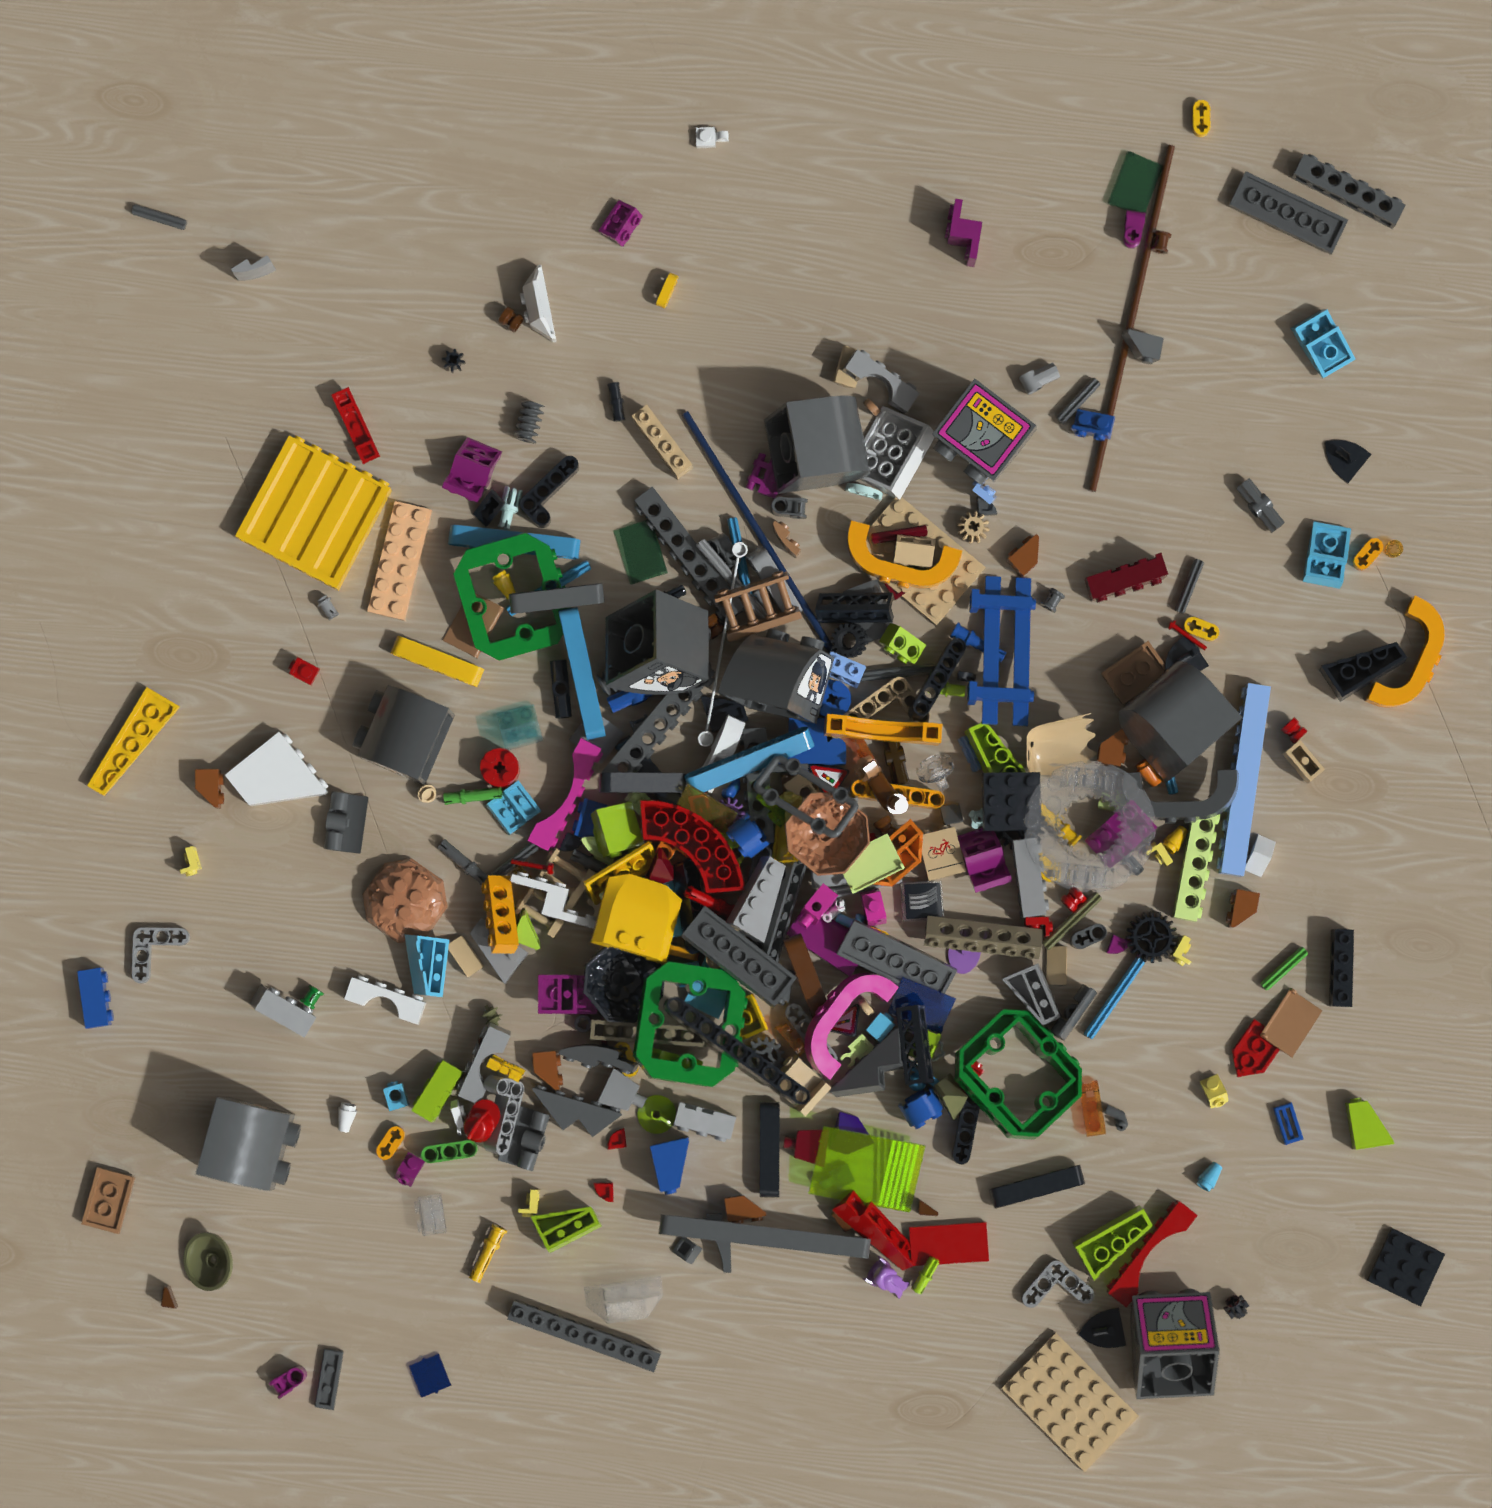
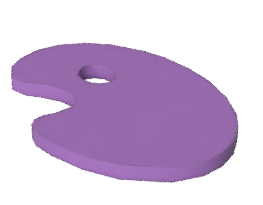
(963, 960)

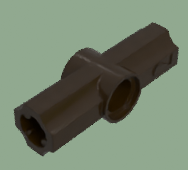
(896, 760)

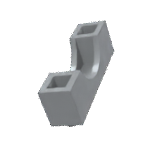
(900, 394)
(493, 1041)

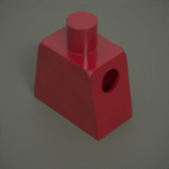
(805, 1144)

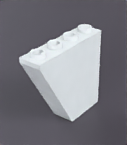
(276, 774)

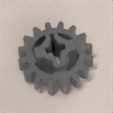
(770, 1045)

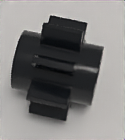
(452, 366)
(1236, 1307)

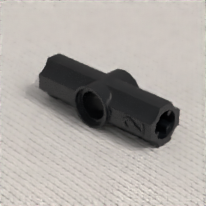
(559, 676)

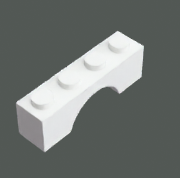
(409, 1008)

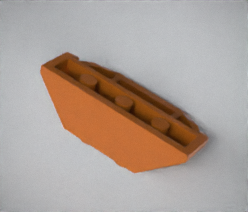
(908, 844)

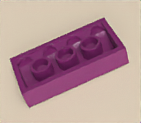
(824, 941)

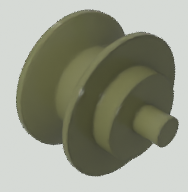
(491, 1015)

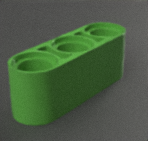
(440, 1151)

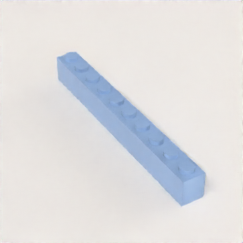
(1247, 763)

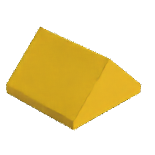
(753, 1019)

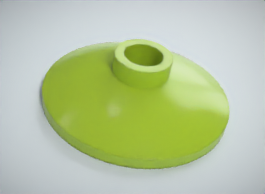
(666, 1118)

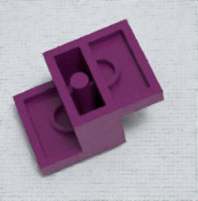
(963, 232)
(472, 469)
(1105, 835)
(984, 859)
(563, 995)

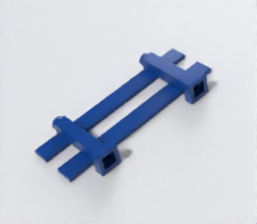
(990, 694)

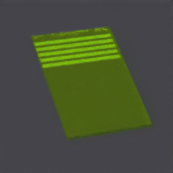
(870, 1165)

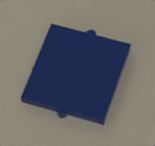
(430, 1375)

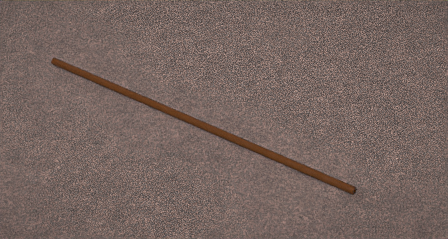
(1133, 309)

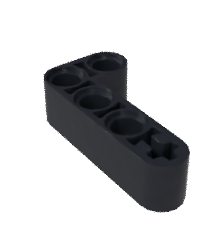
(552, 488)
(969, 1127)

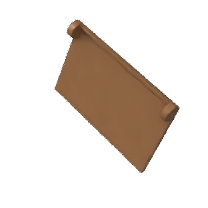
(459, 632)
(1291, 1023)

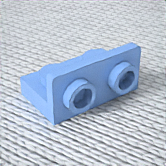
(985, 492)
(846, 670)

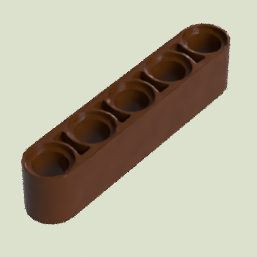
(805, 972)

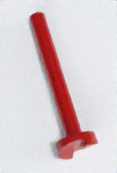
(1172, 625)
(549, 868)

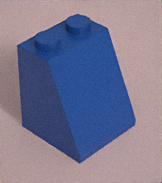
(669, 1163)

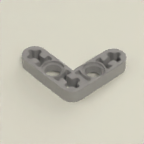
(146, 945)
(1053, 1279)

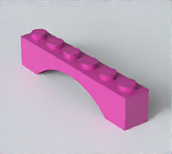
(546, 830)

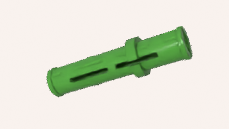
(464, 796)

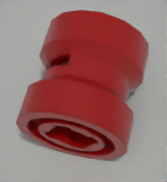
(1294, 730)
(1073, 899)

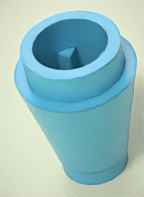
(1209, 1177)

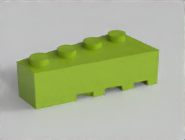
(991, 751)
(1111, 1240)

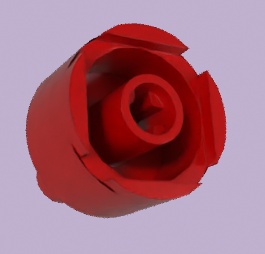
(493, 759)

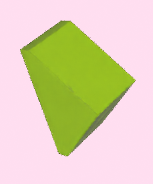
(526, 931)

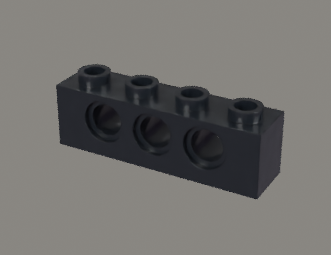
(1341, 968)

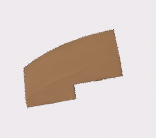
(782, 534)

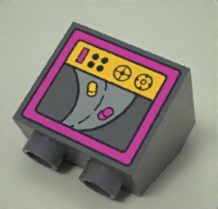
(983, 433)
(1174, 1344)

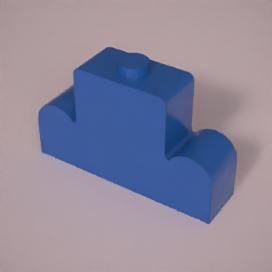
(823, 752)

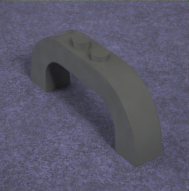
(1197, 810)

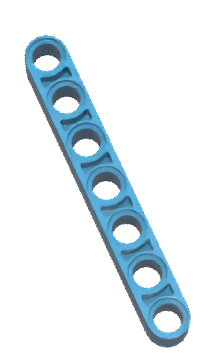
(474, 536)
(582, 673)
(750, 760)

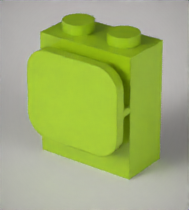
(616, 830)

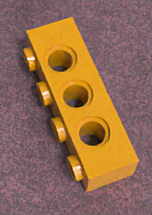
(501, 887)

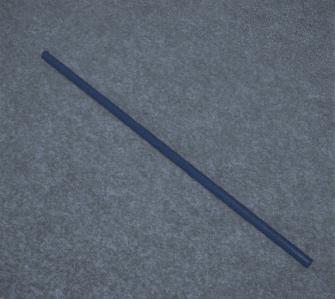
(756, 528)

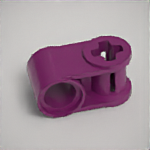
(1133, 226)
(285, 1382)

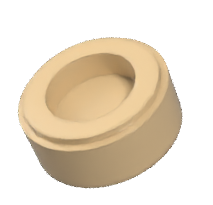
(866, 1006)

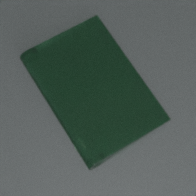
(1135, 183)
(640, 552)

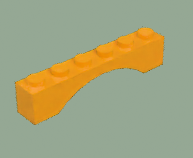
(879, 730)

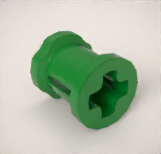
(312, 990)

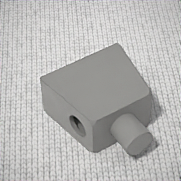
(621, 1092)

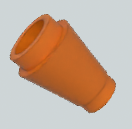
(1148, 773)

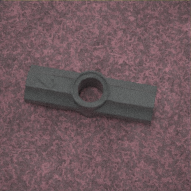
(1260, 505)

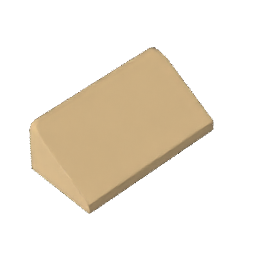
(840, 377)
(465, 956)
(1056, 965)

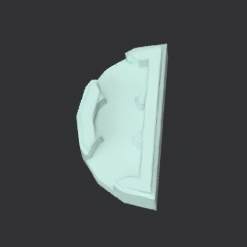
(864, 491)

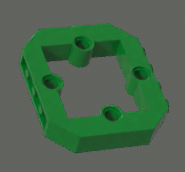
(487, 554)
(685, 975)
(1058, 1058)

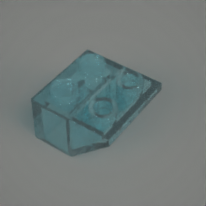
(519, 727)

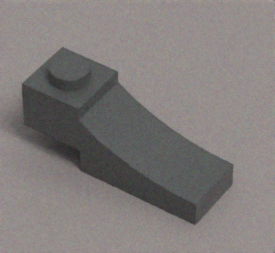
(724, 1247)

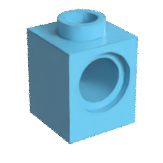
(881, 1026)
(402, 1102)

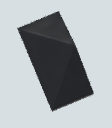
(489, 508)

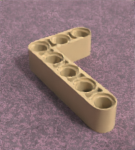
(878, 705)

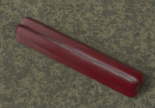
(891, 535)

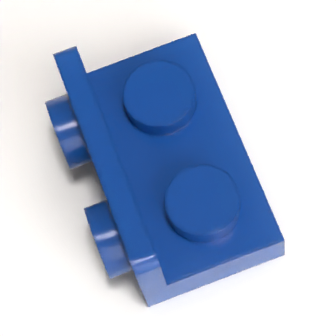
(1093, 424)
(584, 826)

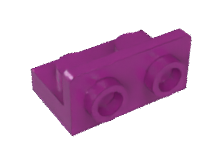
(621, 222)

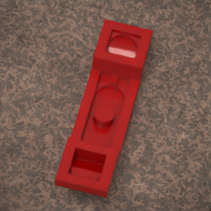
(355, 425)

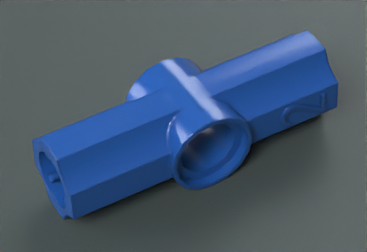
(625, 699)

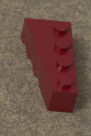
(1126, 578)

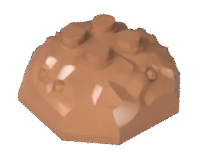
(820, 852)
(404, 900)

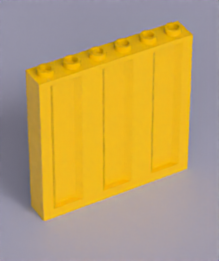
(314, 512)

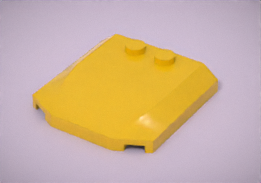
(637, 917)

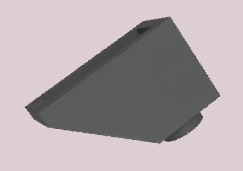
(1143, 345)

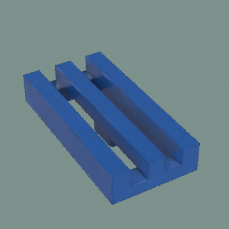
(1281, 1127)

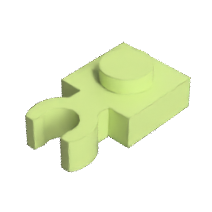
(859, 1048)

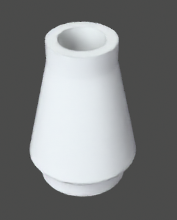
(346, 1115)

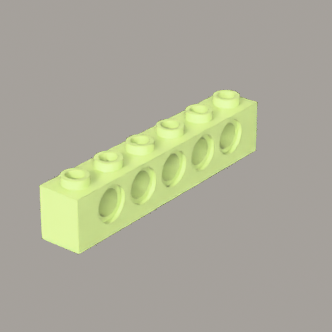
(1181, 910)

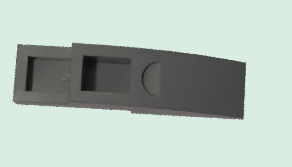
(592, 1054)

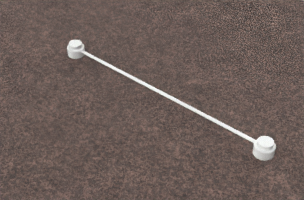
(706, 738)

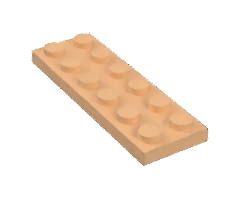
(399, 560)

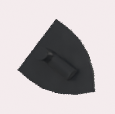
(1346, 458)
(1187, 652)
(1104, 1329)

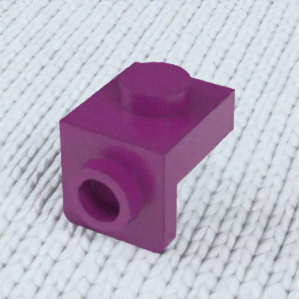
(409, 1169)

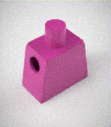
(821, 902)
(873, 907)

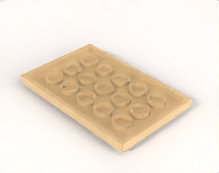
(933, 601)
(1070, 1402)

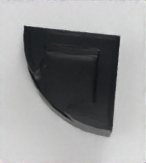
(966, 676)
(570, 843)

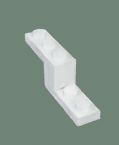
(555, 900)

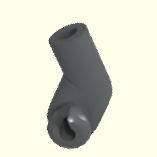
(1119, 1117)

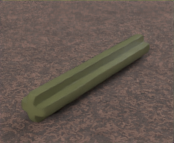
(1072, 920)

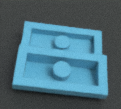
(514, 808)

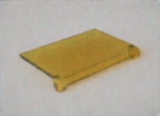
(708, 808)

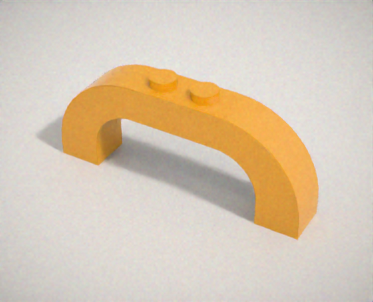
(897, 573)
(1433, 626)

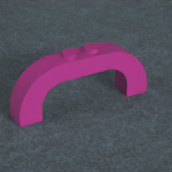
(831, 1011)

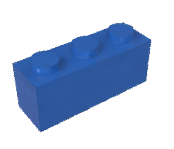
(95, 998)

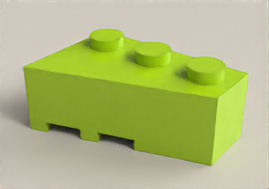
(437, 1091)
(565, 1227)

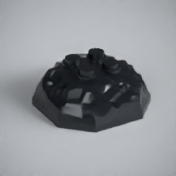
(615, 983)

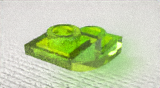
(776, 813)

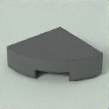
(985, 508)

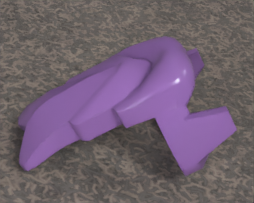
(887, 1278)

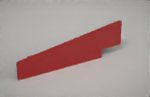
(874, 1225)

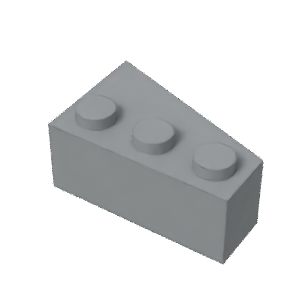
(503, 964)
(1034, 992)
(283, 1010)
(704, 1121)

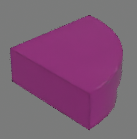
(1117, 945)

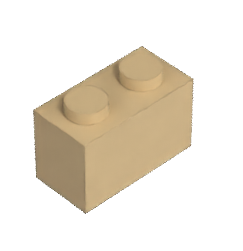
(914, 551)
(1303, 761)

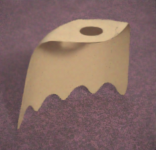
(1059, 743)

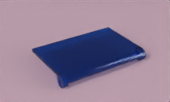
(936, 1003)

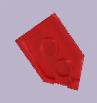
(1252, 1052)

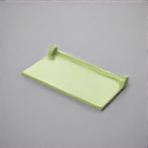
(874, 864)

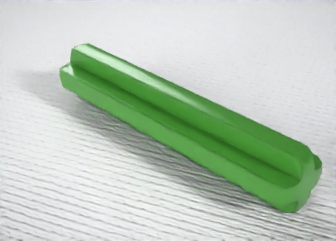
(1284, 968)

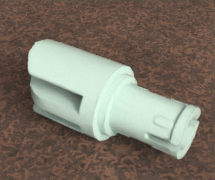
(511, 506)

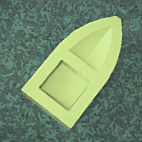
(591, 846)

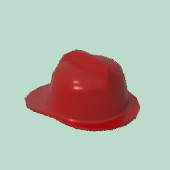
(481, 1120)

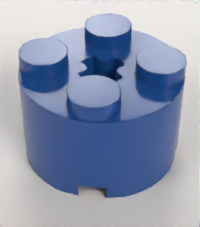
(843, 699)
(748, 836)
(921, 1107)

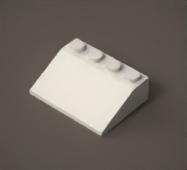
(895, 451)

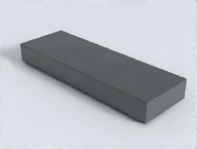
(329, 1379)

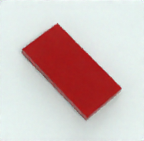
(949, 1243)

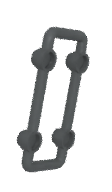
(817, 824)

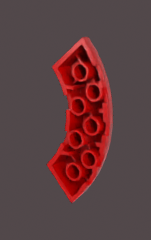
(697, 840)

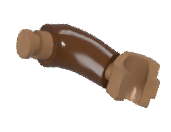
(880, 786)

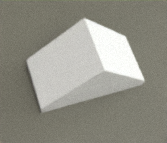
(1260, 855)

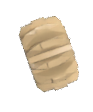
(970, 532)

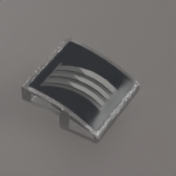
(921, 900)

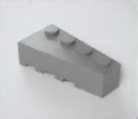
(1029, 882)
(757, 901)

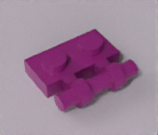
(768, 483)

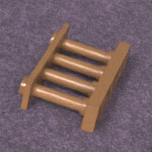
(753, 624)

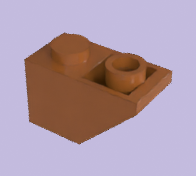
(1026, 557)
(1112, 750)
(208, 784)
(1243, 906)
(546, 1068)
(742, 1208)

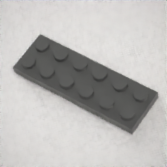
(1288, 213)
(738, 957)
(893, 958)

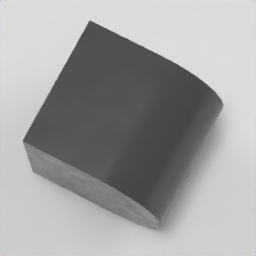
(816, 443)
(1177, 719)

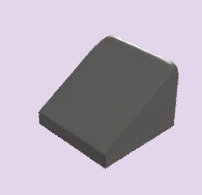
(951, 814)
(687, 1250)

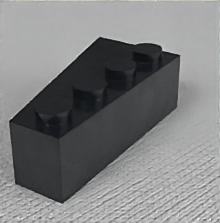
(1358, 671)

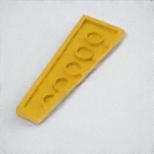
(138, 731)

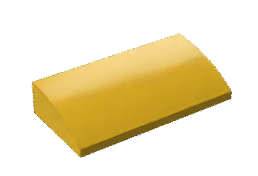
(634, 863)

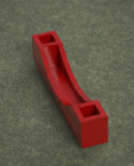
(1176, 1220)

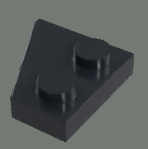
(721, 709)

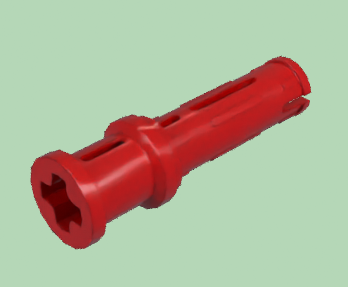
(717, 906)

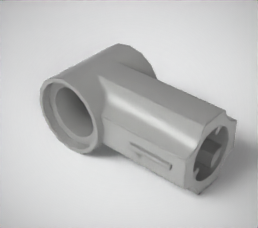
(1034, 380)

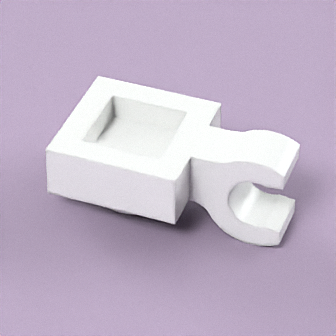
(707, 137)
(458, 1114)

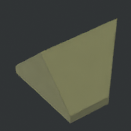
(951, 1095)

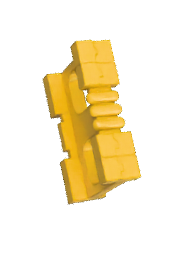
(514, 1072)

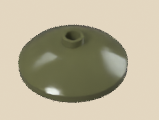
(208, 1261)

